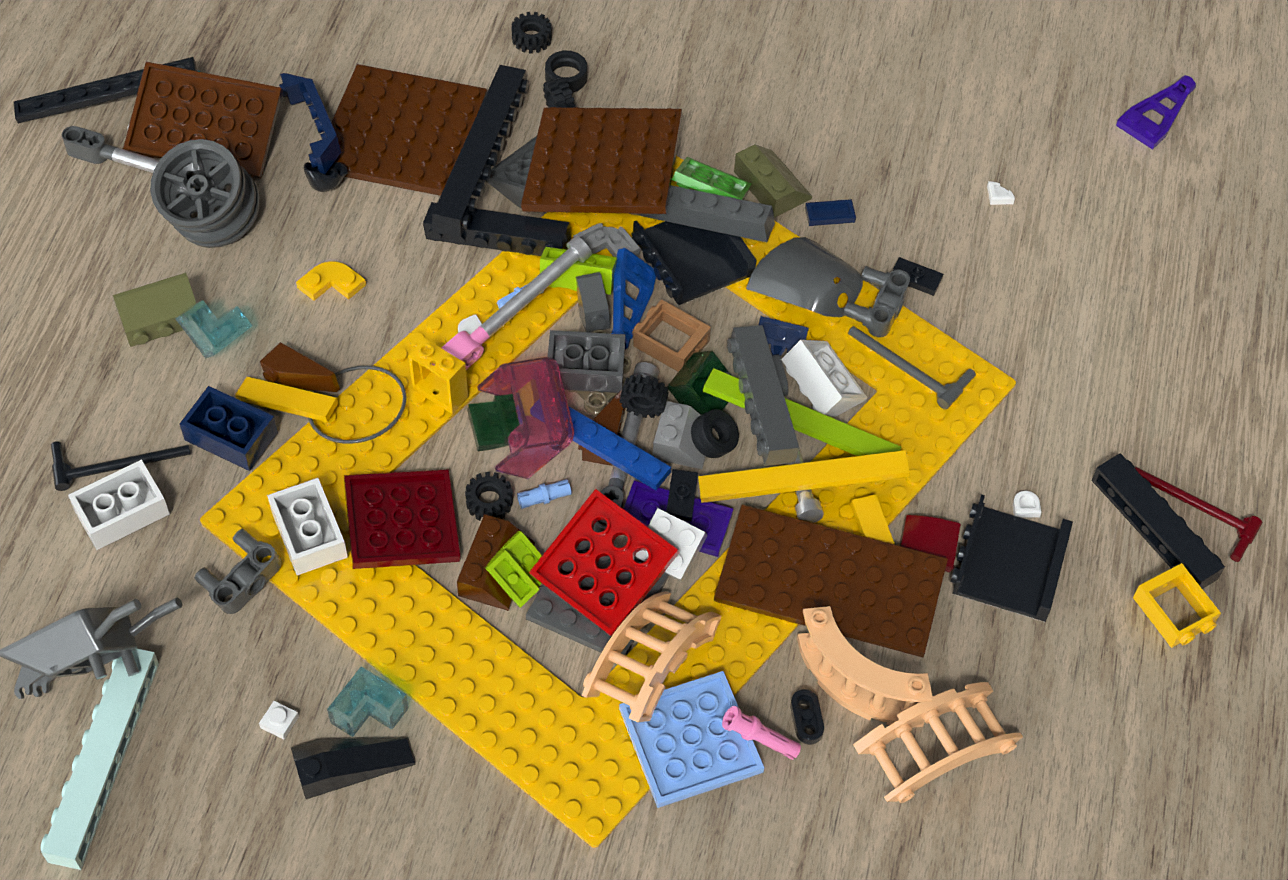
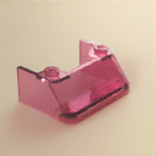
(541, 411)

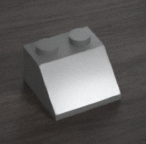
(674, 439)

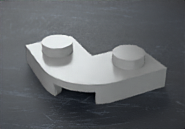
(613, 239)

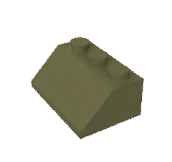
(770, 179)
(152, 308)

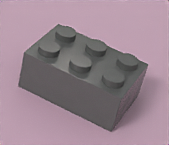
(588, 360)

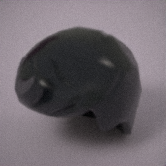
(328, 181)

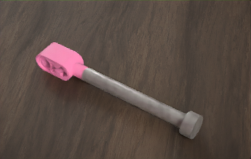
(468, 346)

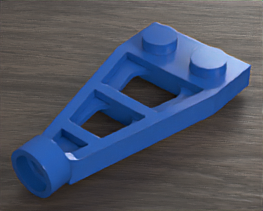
(641, 275)

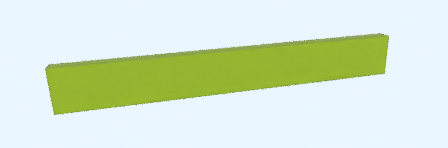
(806, 420)

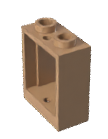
(680, 320)

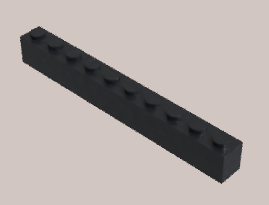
(479, 152)

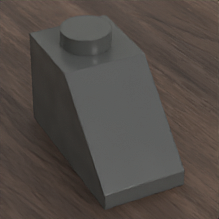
(592, 302)

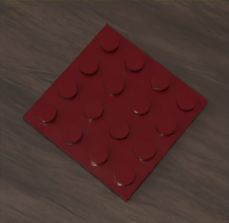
(401, 519)

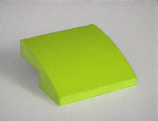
(512, 568)

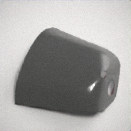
(804, 276)

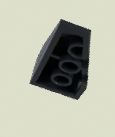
(338, 763)

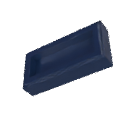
(830, 212)

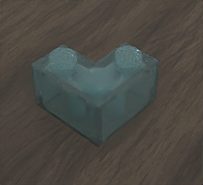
(209, 332)
(365, 697)

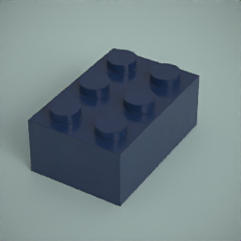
(228, 428)

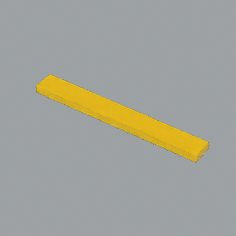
(804, 476)

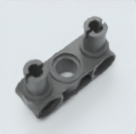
(887, 304)
(245, 578)

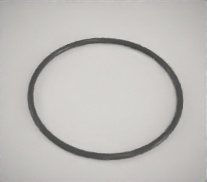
(382, 431)

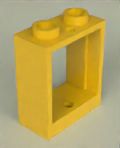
(445, 377)
(1193, 593)

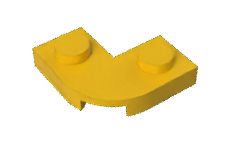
(331, 275)

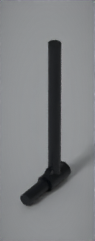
(64, 475)

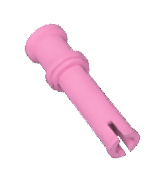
(752, 729)

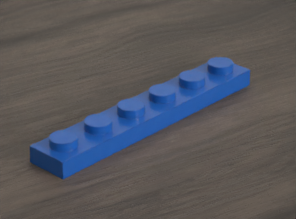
(618, 451)

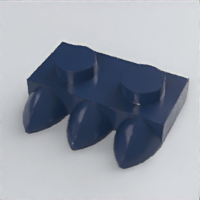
(782, 334)

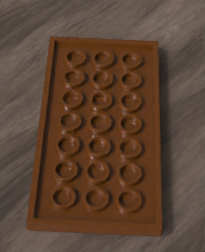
(873, 587)

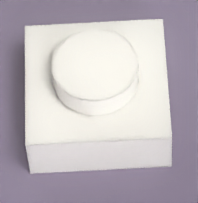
(278, 720)

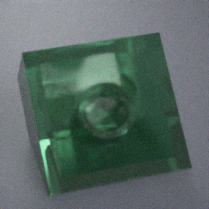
(690, 381)

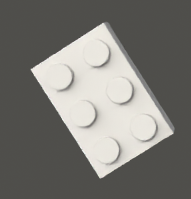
(119, 504)
(307, 526)

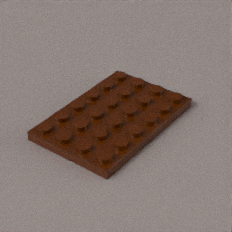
(195, 105)

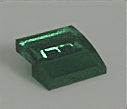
(493, 422)

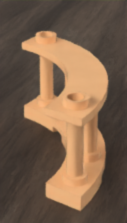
(692, 633)
(854, 679)
(929, 712)

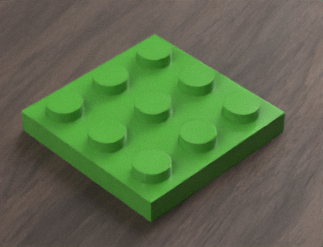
(709, 179)

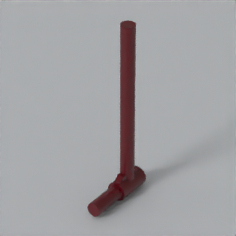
(1246, 528)

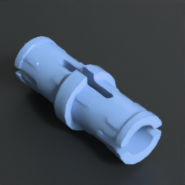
(544, 494)

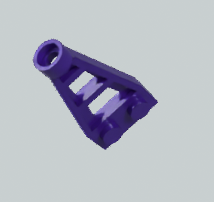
(1145, 129)

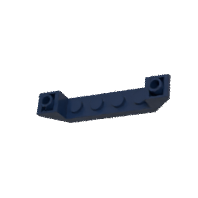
(303, 89)

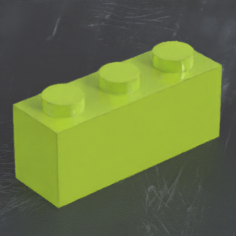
(595, 263)

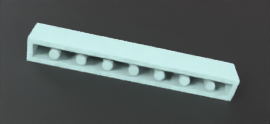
(98, 762)

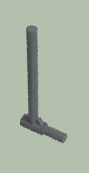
(945, 394)

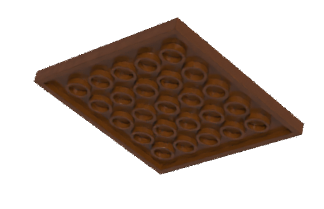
(403, 127)
(603, 160)

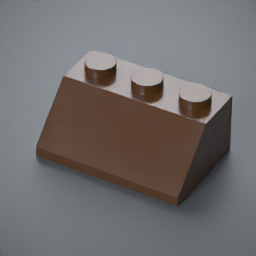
(474, 580)

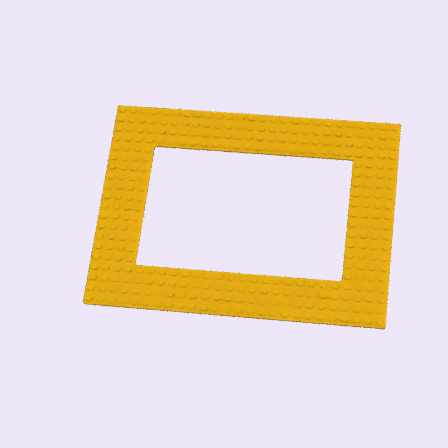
(462, 670)

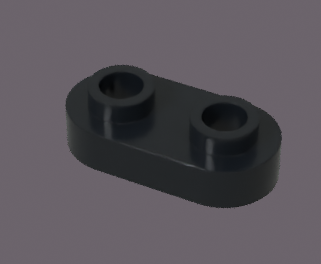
(807, 718)

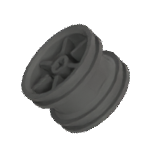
(187, 185)

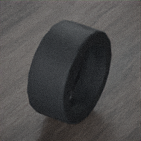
(567, 59)

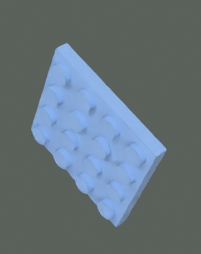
(685, 744)

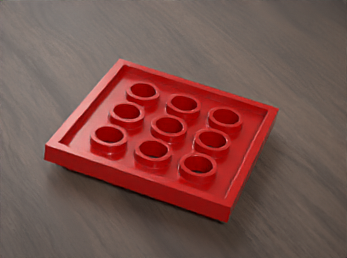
(581, 529)

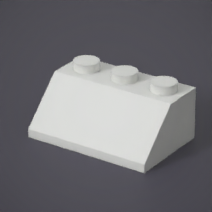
(823, 377)

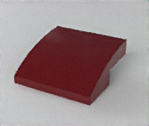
(931, 536)

